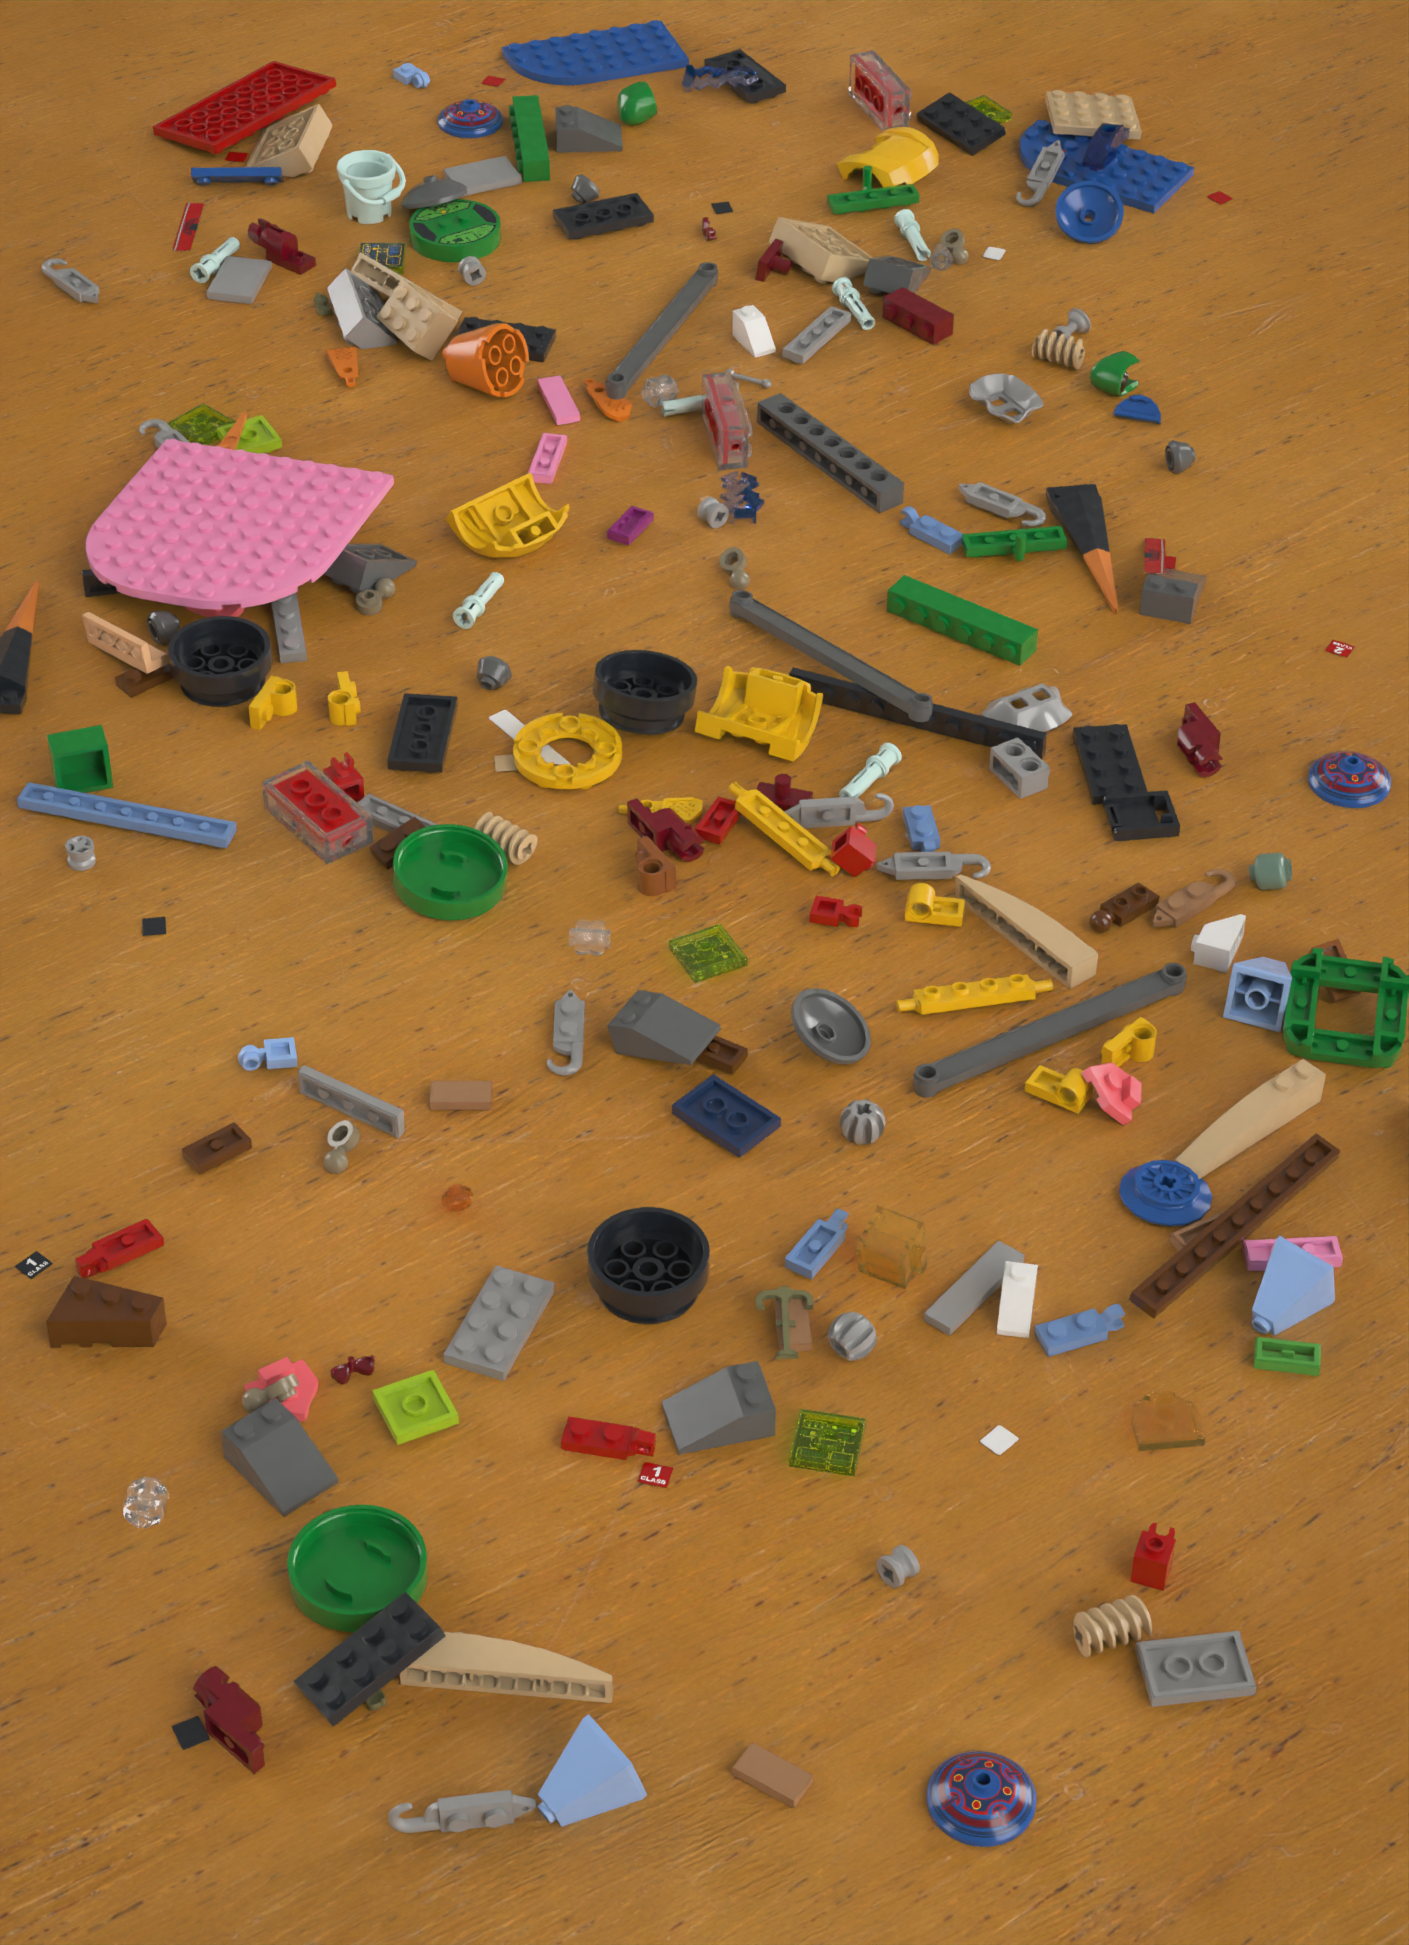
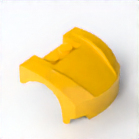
(896, 159)
(507, 520)
(764, 708)

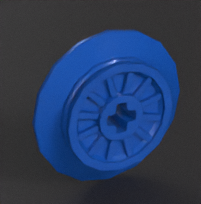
(1165, 1193)

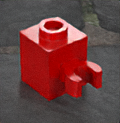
(346, 777)
(853, 850)
(1153, 1558)

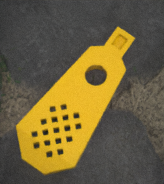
(687, 808)

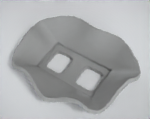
(1011, 390)
(1037, 714)

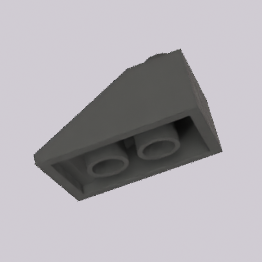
(585, 132)
(892, 273)
(365, 564)
(1171, 595)
(660, 1029)
(721, 1410)
(277, 1457)

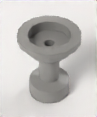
(1077, 322)

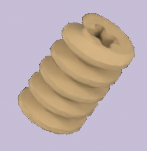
(1059, 350)
(515, 842)
(1111, 1622)

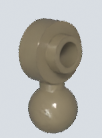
(959, 254)
(739, 579)
(370, 601)
(342, 1138)
(282, 1390)

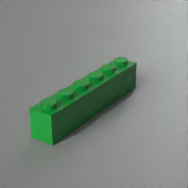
(529, 138)
(962, 620)

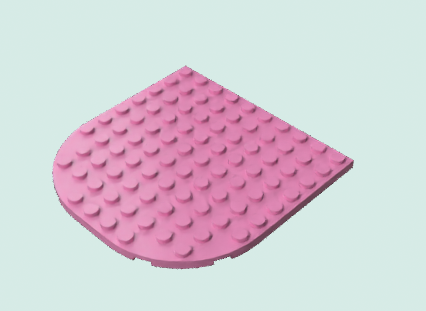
(228, 525)

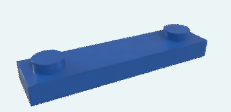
(268, 175)

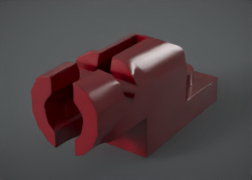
(280, 247)
(1199, 741)
(665, 830)
(231, 1717)

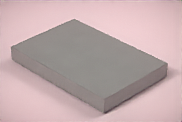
(485, 175)
(239, 280)
(1195, 1668)

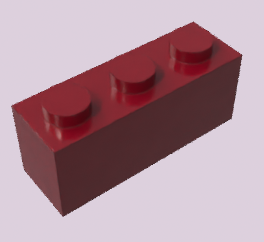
(918, 315)

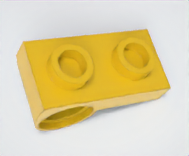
(342, 703)
(925, 907)
(1133, 1042)
(1066, 1091)

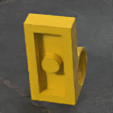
(275, 698)

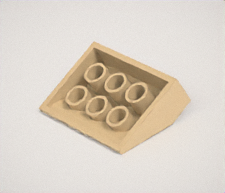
(293, 142)
(820, 250)

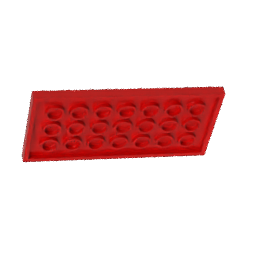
(244, 107)

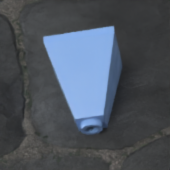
(1258, 993)
(1291, 1288)
(589, 1778)

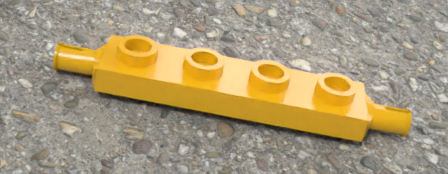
(783, 829)
(974, 994)

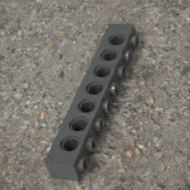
(830, 453)

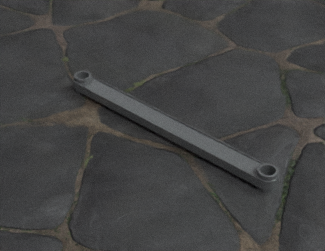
(661, 331)
(917, 705)
(1048, 1030)

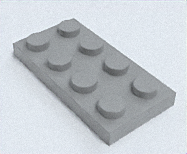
(499, 1323)

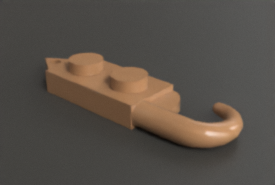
(1192, 900)

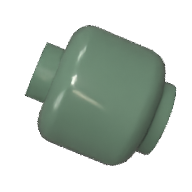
(1271, 871)

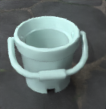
(368, 184)

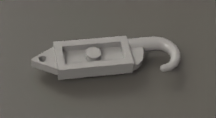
(1042, 173)
(71, 281)
(1001, 503)
(931, 865)

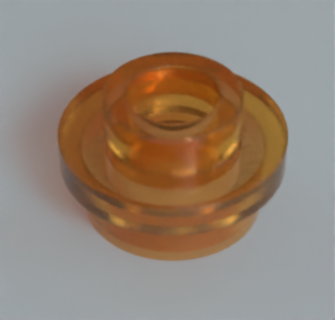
(457, 1198)

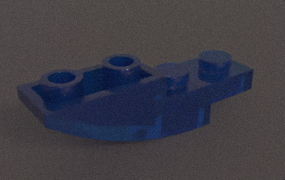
(1104, 145)

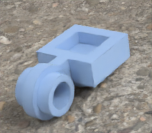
(408, 73)
(276, 1053)

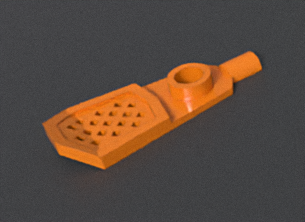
(345, 363)
(613, 408)

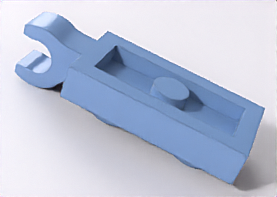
(931, 531)
(921, 828)
(818, 1245)
(1078, 1329)

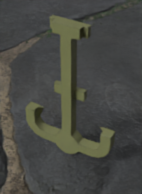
(784, 1295)

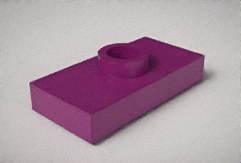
(630, 525)

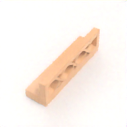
(123, 644)

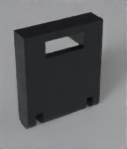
(1134, 815)

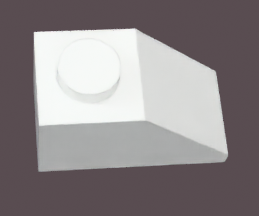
(752, 331)
(1218, 943)
(1017, 1299)

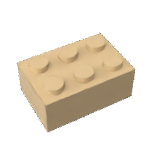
(416, 319)

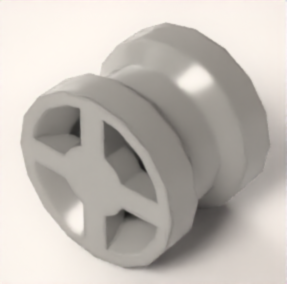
(472, 264)
(713, 512)
(80, 853)
(898, 1566)

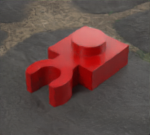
(832, 911)

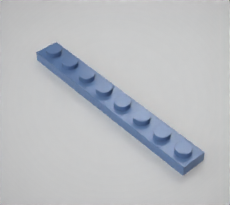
(127, 815)

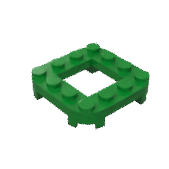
(1349, 974)

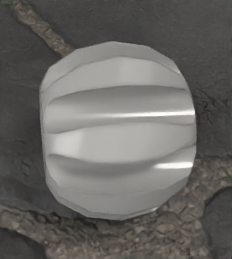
(862, 1122)
(852, 1336)

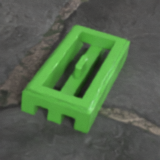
(1288, 1359)

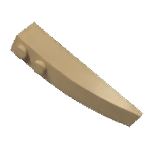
(387, 280)
(1030, 931)
(1255, 1117)
(506, 1667)

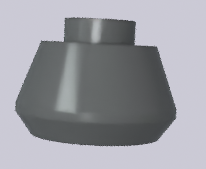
(584, 189)
(1179, 456)
(162, 626)
(493, 672)

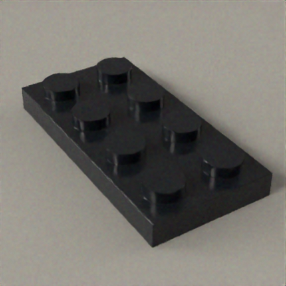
(765, 87)
(961, 124)
(603, 216)
(538, 339)
(422, 733)
(1108, 761)
(369, 1659)

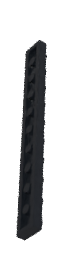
(942, 720)

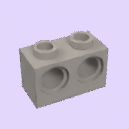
(1019, 768)

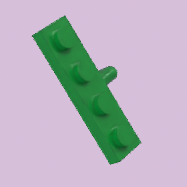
(872, 198)
(1014, 541)

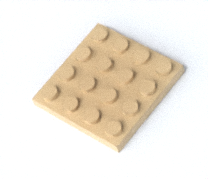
(1084, 113)

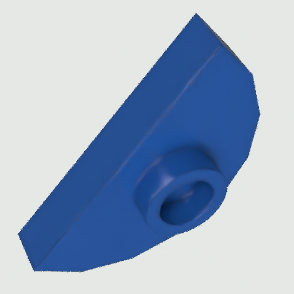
(1138, 408)

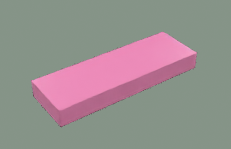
(558, 400)
(547, 457)
(1258, 1251)

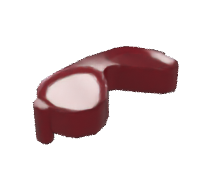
(708, 232)
(363, 1366)

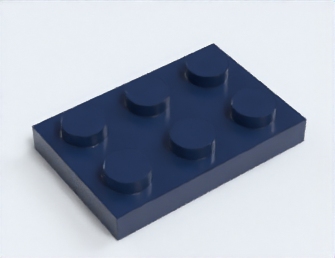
(726, 1115)

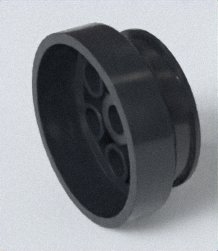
(220, 660)
(644, 691)
(648, 1264)

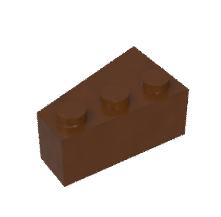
(105, 1314)

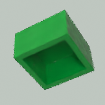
(80, 759)

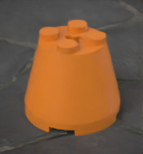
(488, 359)

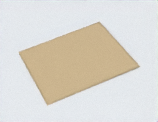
(504, 763)

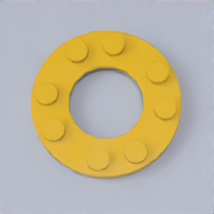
(590, 729)

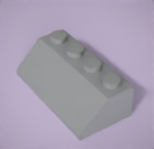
(357, 308)

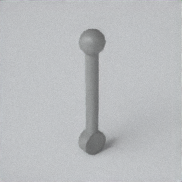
(765, 383)

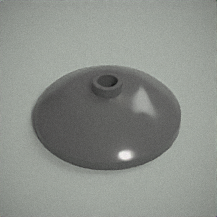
(433, 192)
(830, 1026)

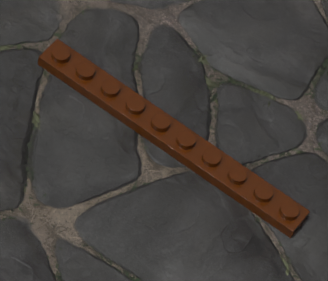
(1234, 1226)

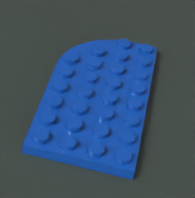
(598, 55)
(1134, 174)

